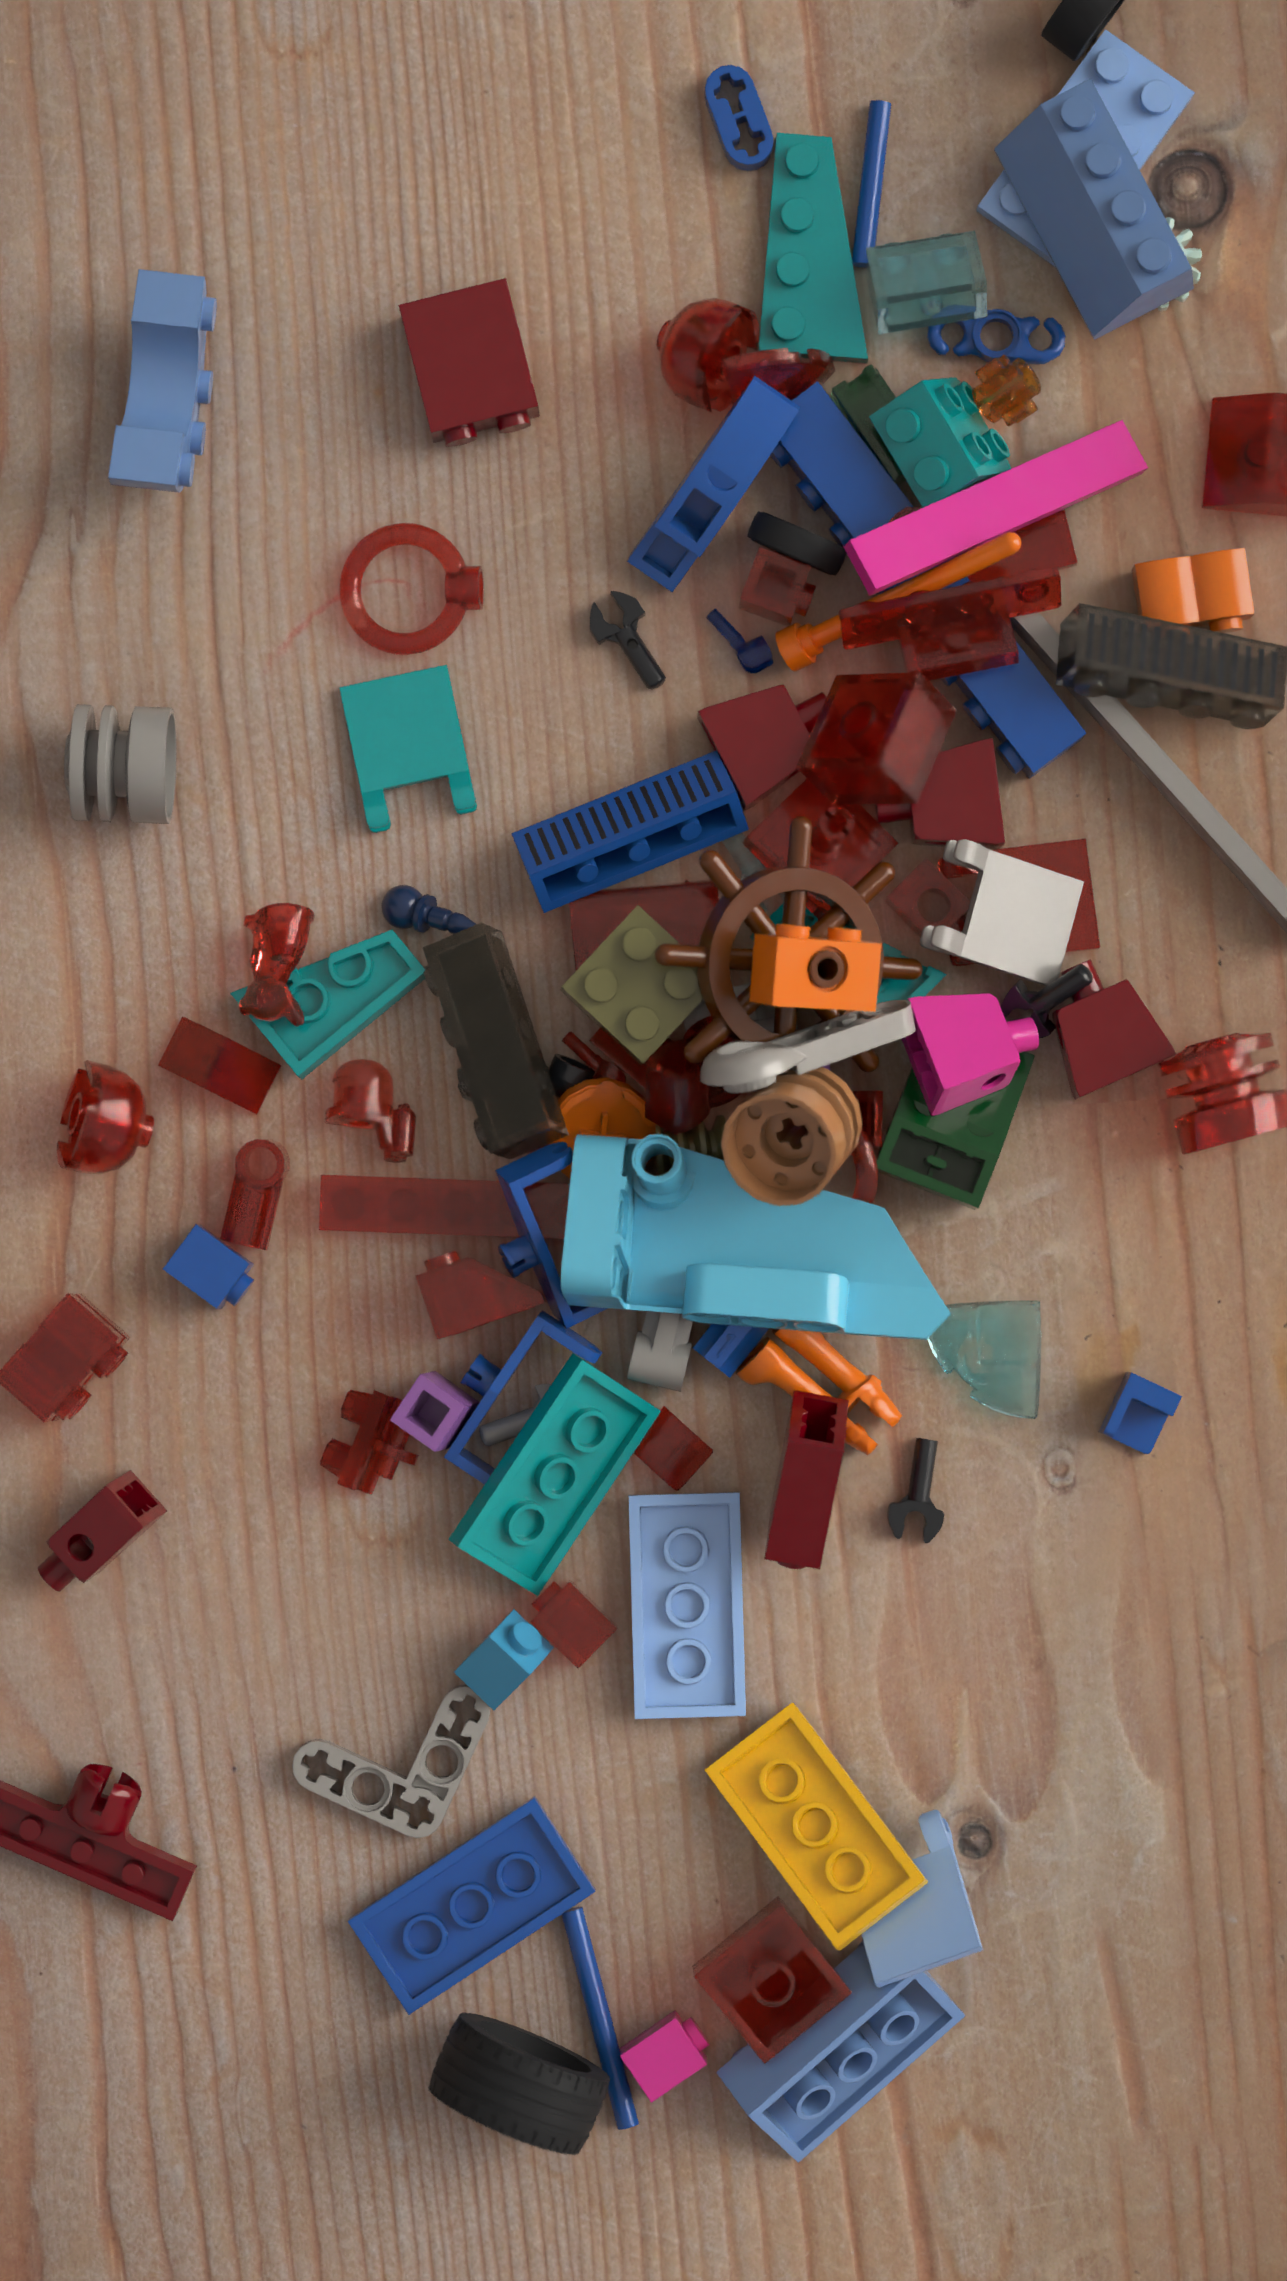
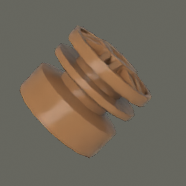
(792, 1136)

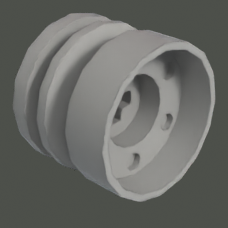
(122, 764)

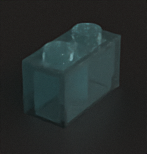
(926, 282)

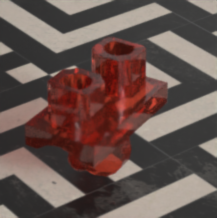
(377, 1444)

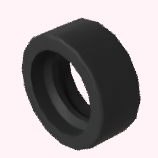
(1078, 24)

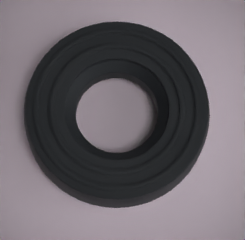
(796, 543)

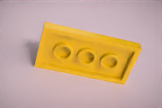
(816, 1826)

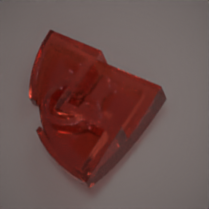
(779, 370)

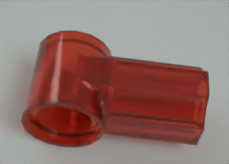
(254, 1200)

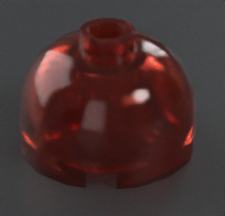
(695, 347)
(103, 1120)

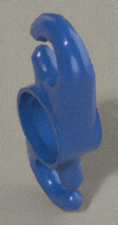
(1019, 347)

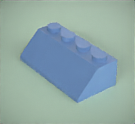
(1094, 210)
(841, 2057)

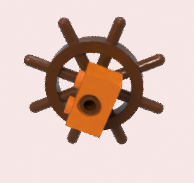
(790, 963)

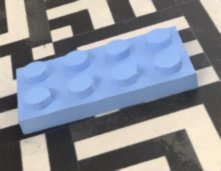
(1141, 103)
(687, 1605)

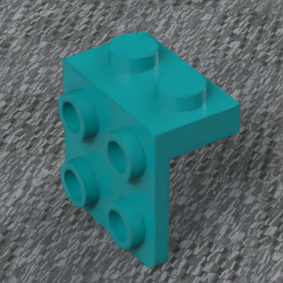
(940, 439)

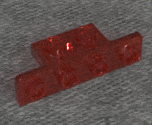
(955, 626)

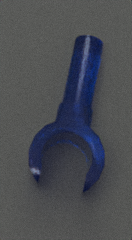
(752, 655)

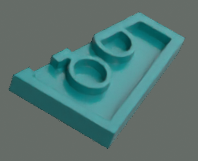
(341, 998)

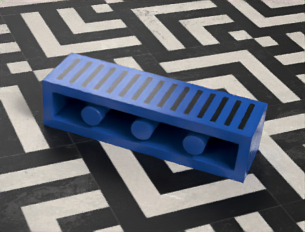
(630, 831)

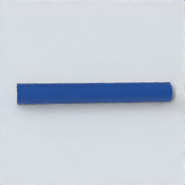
(871, 180)

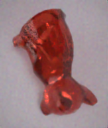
(278, 944)

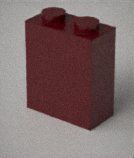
(470, 362)
(806, 1480)

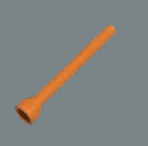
(802, 643)

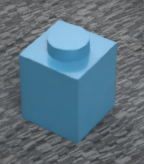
(504, 1659)

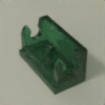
(860, 400)

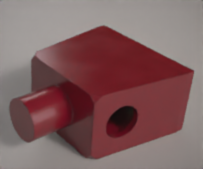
(760, 738)
(957, 800)
(1107, 1035)
(110, 1521)

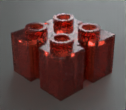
(63, 1358)

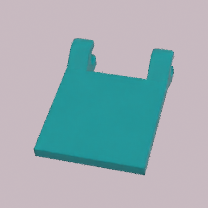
(405, 735)

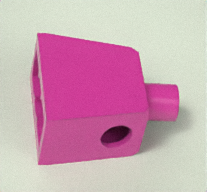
(964, 1048)

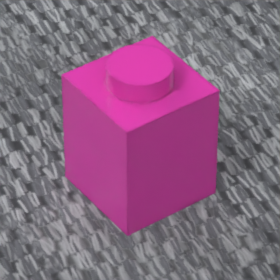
(665, 2054)

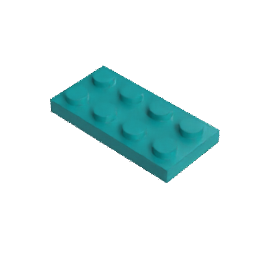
(554, 1475)

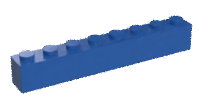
(861, 496)

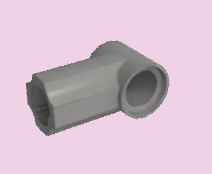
(661, 1351)

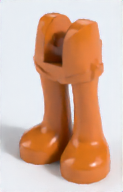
(772, 1365)

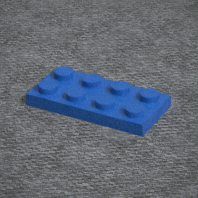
(471, 1905)

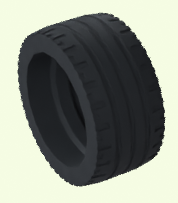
(519, 2084)

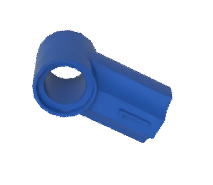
(728, 1345)

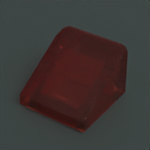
(672, 1450)

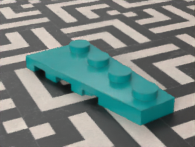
(809, 265)

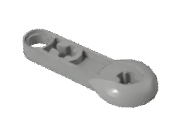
(754, 1065)

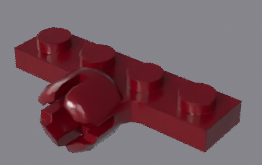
(93, 1842)

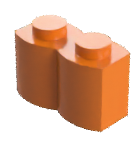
(1196, 590)

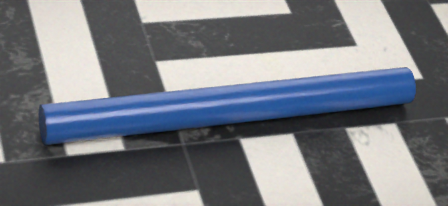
(600, 2017)

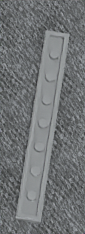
(1166, 777)

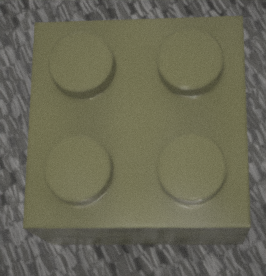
(630, 991)

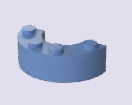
(166, 383)

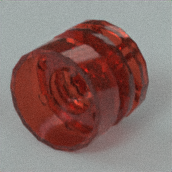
(1225, 1092)

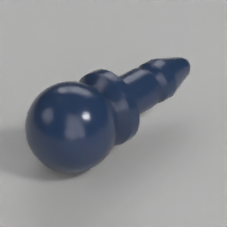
(407, 908)

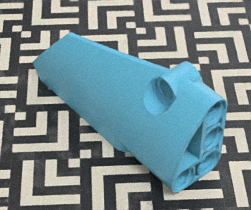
(727, 1259)

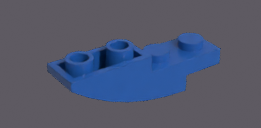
(714, 484)

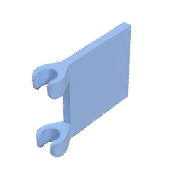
(933, 1922)

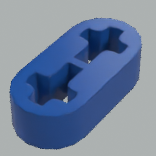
(750, 112)

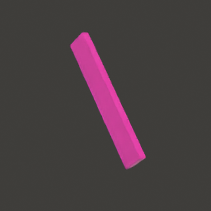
(995, 507)

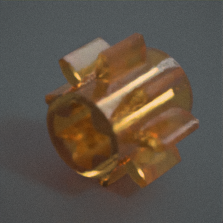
(1006, 390)

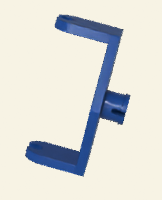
(530, 1247)
(490, 1381)

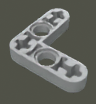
(419, 1781)

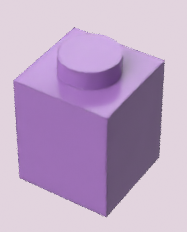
(434, 1411)

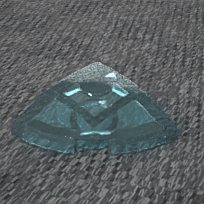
(994, 1351)

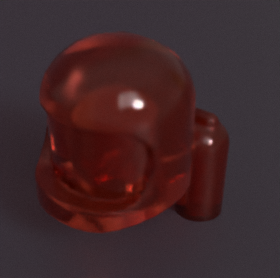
(366, 1102)

